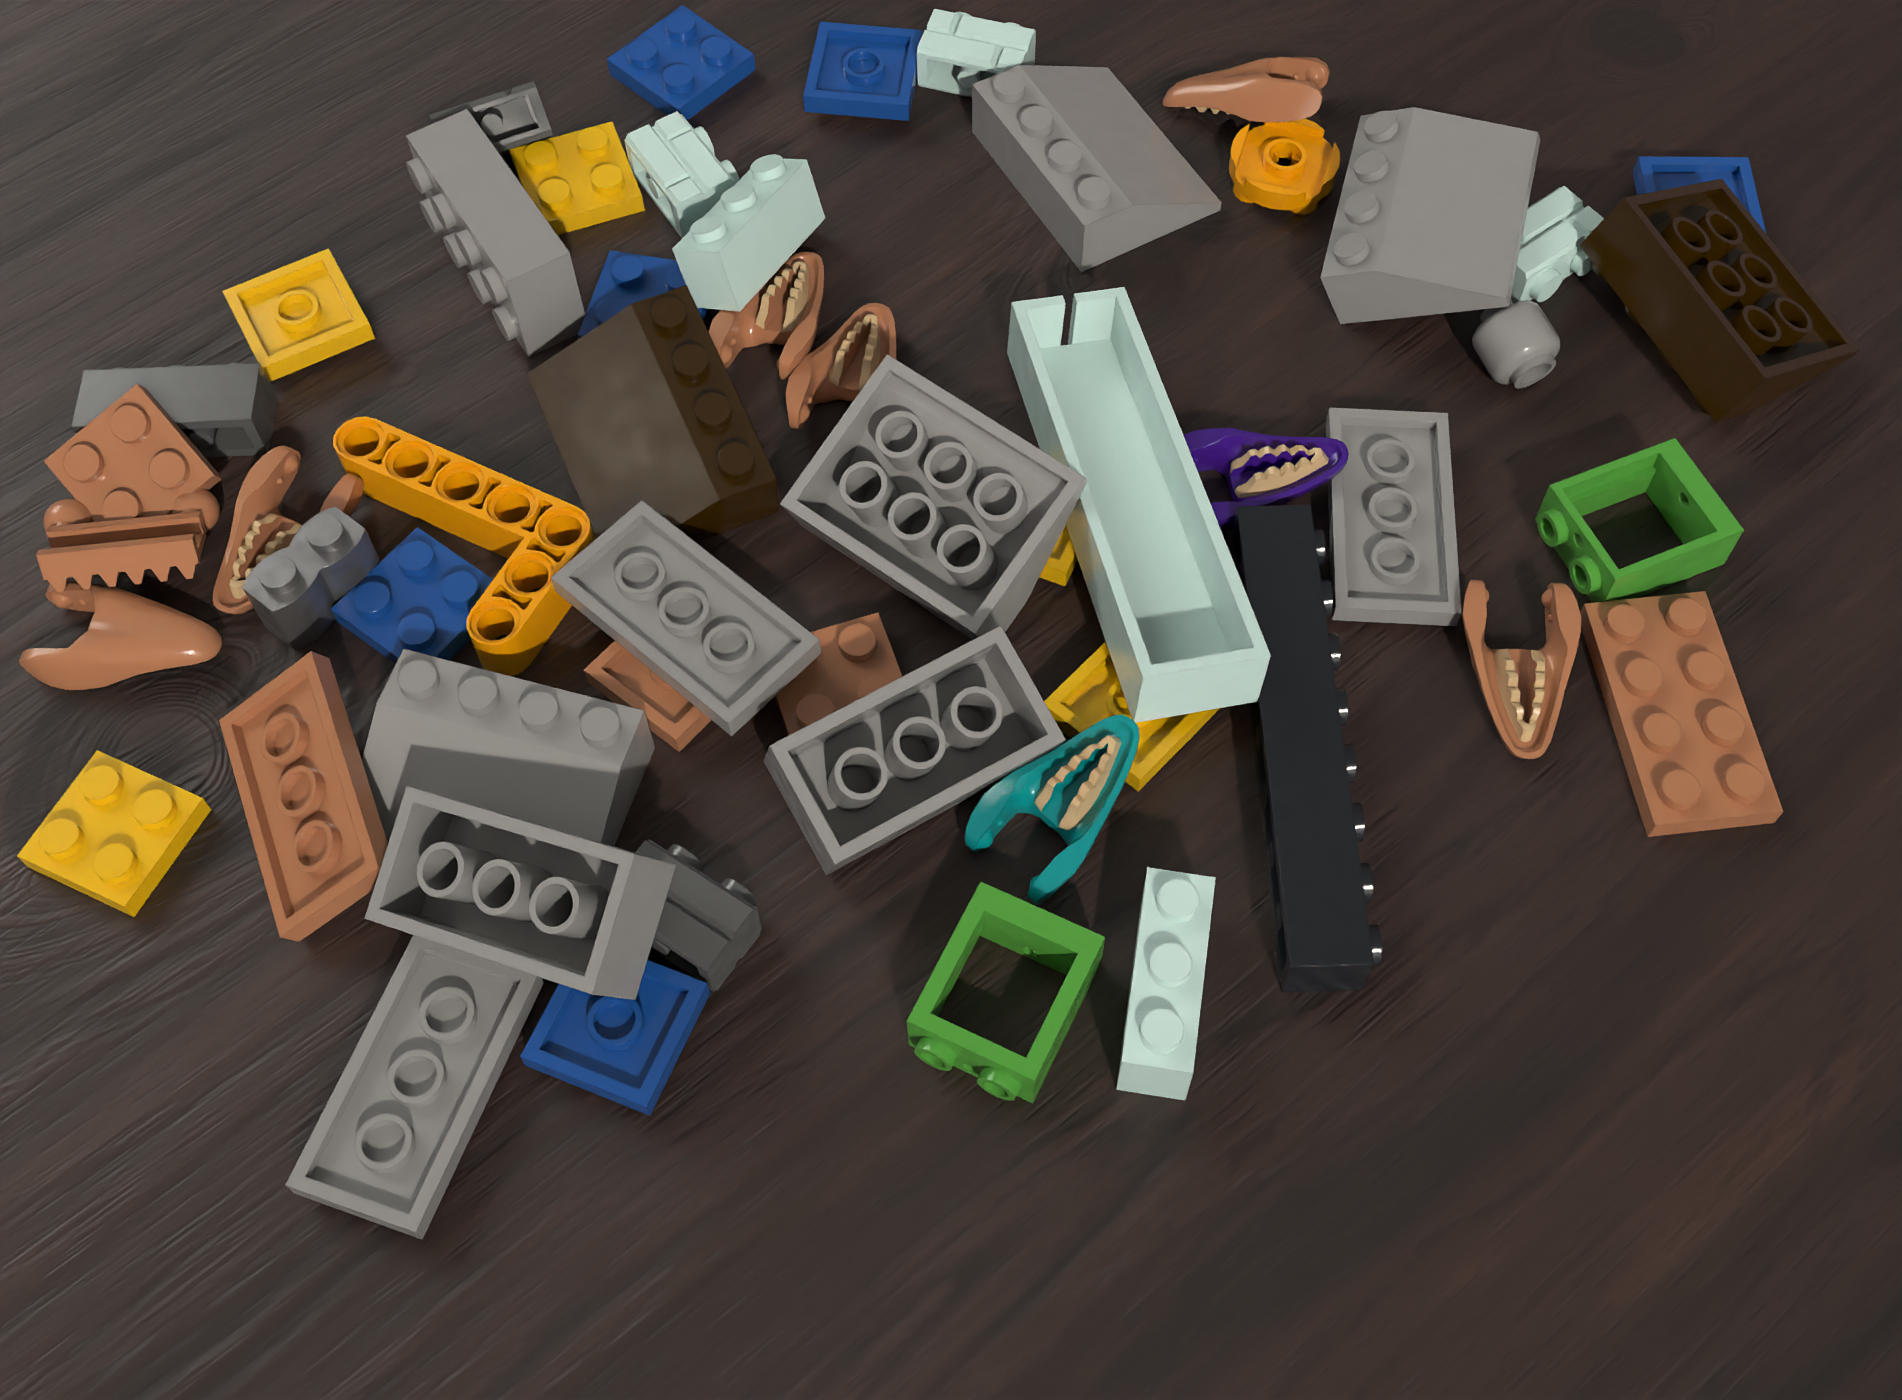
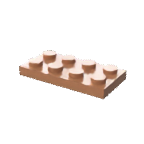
(1678, 714)
(305, 796)

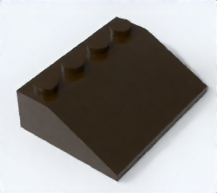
(1715, 297)
(655, 420)

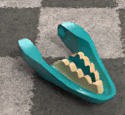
(1068, 791)

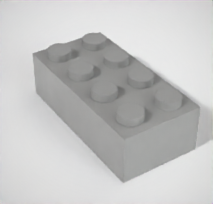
(496, 233)
(912, 749)
(521, 894)

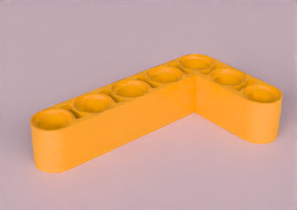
(484, 511)

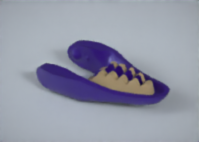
(1264, 467)

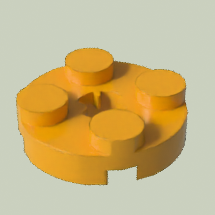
(1277, 186)

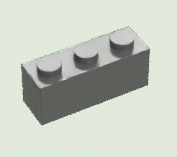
(218, 407)

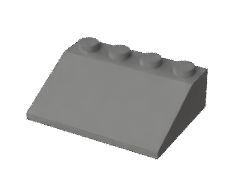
(1087, 159)
(1429, 216)
(936, 500)
(505, 747)

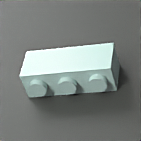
(749, 233)
(1166, 984)

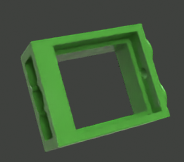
(1677, 492)
(1034, 935)

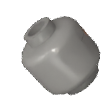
(1516, 343)

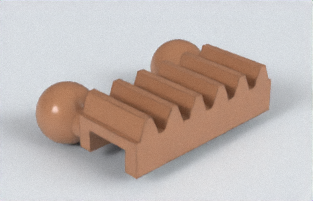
(125, 545)

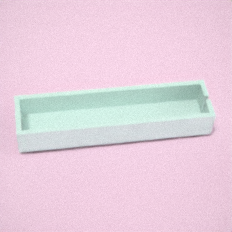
(1144, 520)

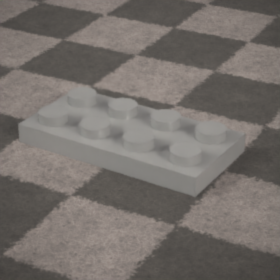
(1393, 519)
(687, 617)
(415, 1087)

